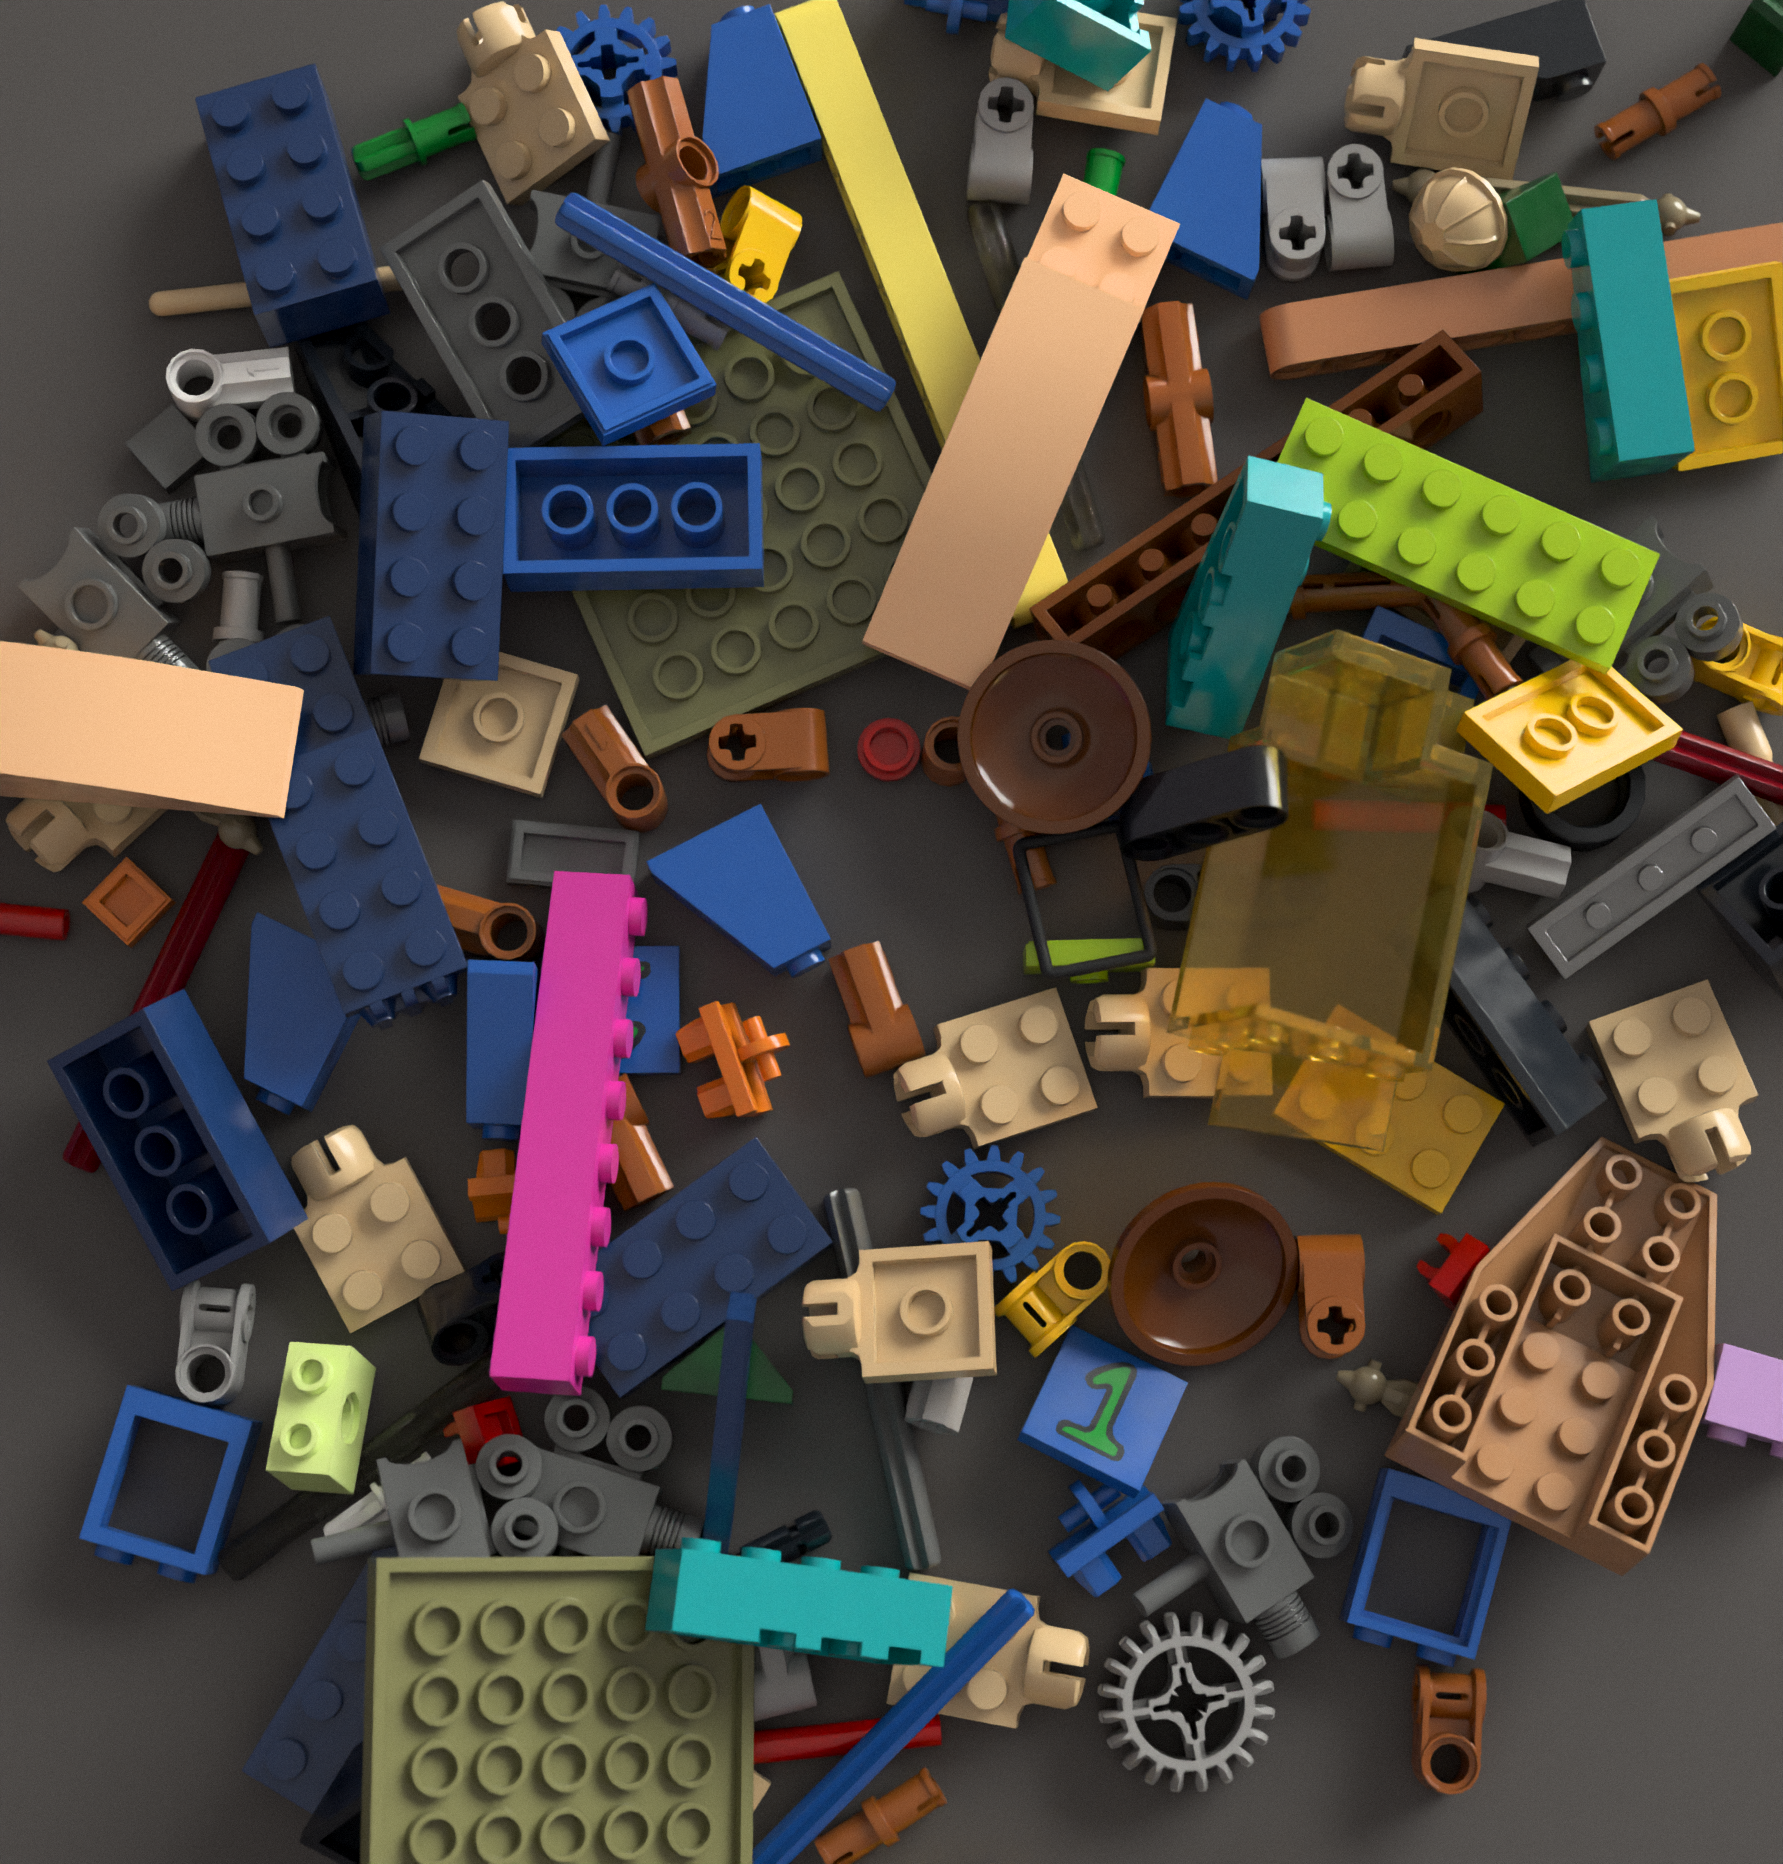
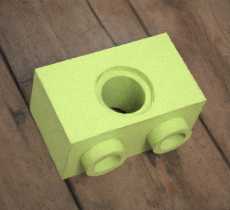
(321, 1418)

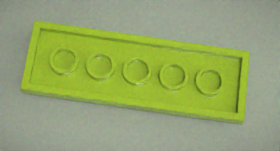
(1471, 539)

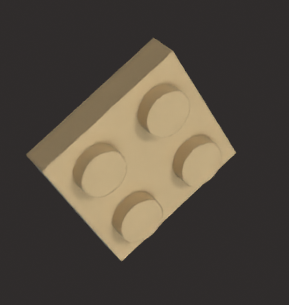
(503, 727)

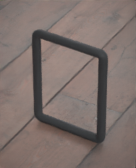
(1034, 915)

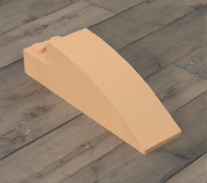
(1020, 432)
(143, 733)

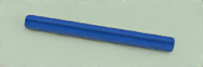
(724, 301)
(895, 1730)

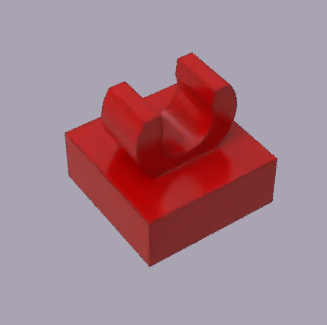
(1453, 1275)
(482, 1423)

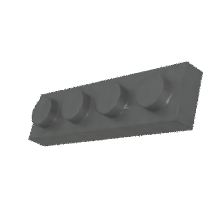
(1651, 876)

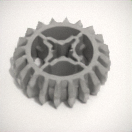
(1240, 1691)

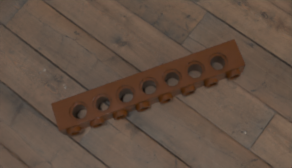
(1147, 578)

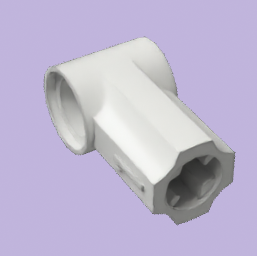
(237, 378)

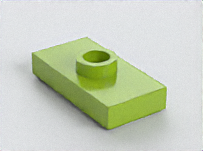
(1075, 951)

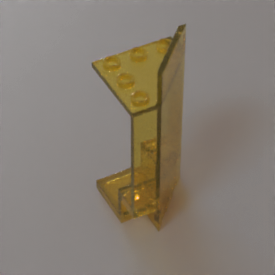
(1336, 936)

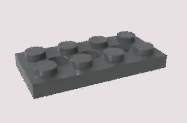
(454, 314)

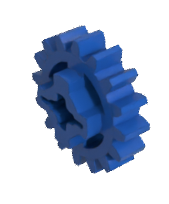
(1230, 32)
(608, 51)
(970, 1193)

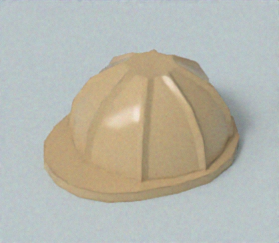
(1458, 221)

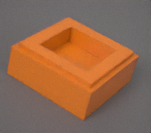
(128, 902)

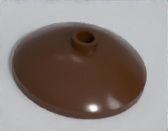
(1009, 725)
(1220, 1298)

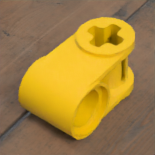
(757, 241)
(1749, 672)
(1052, 1298)

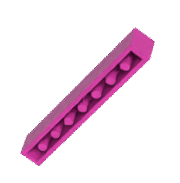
(567, 1135)

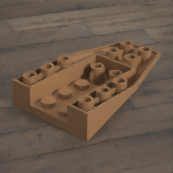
(1578, 1360)

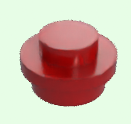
(888, 749)

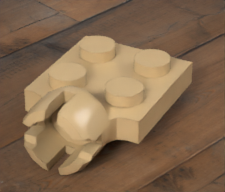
(525, 101)
(1129, 105)
(1445, 106)
(65, 828)
(1143, 1043)
(998, 1073)
(1678, 1078)
(369, 1228)
(908, 1313)
(1015, 1674)

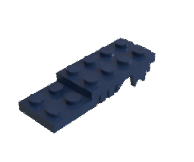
(353, 838)

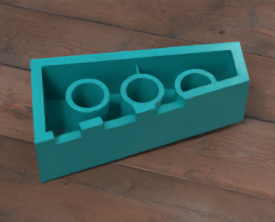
(1082, 36)
(1627, 342)
(1242, 596)
(797, 1606)

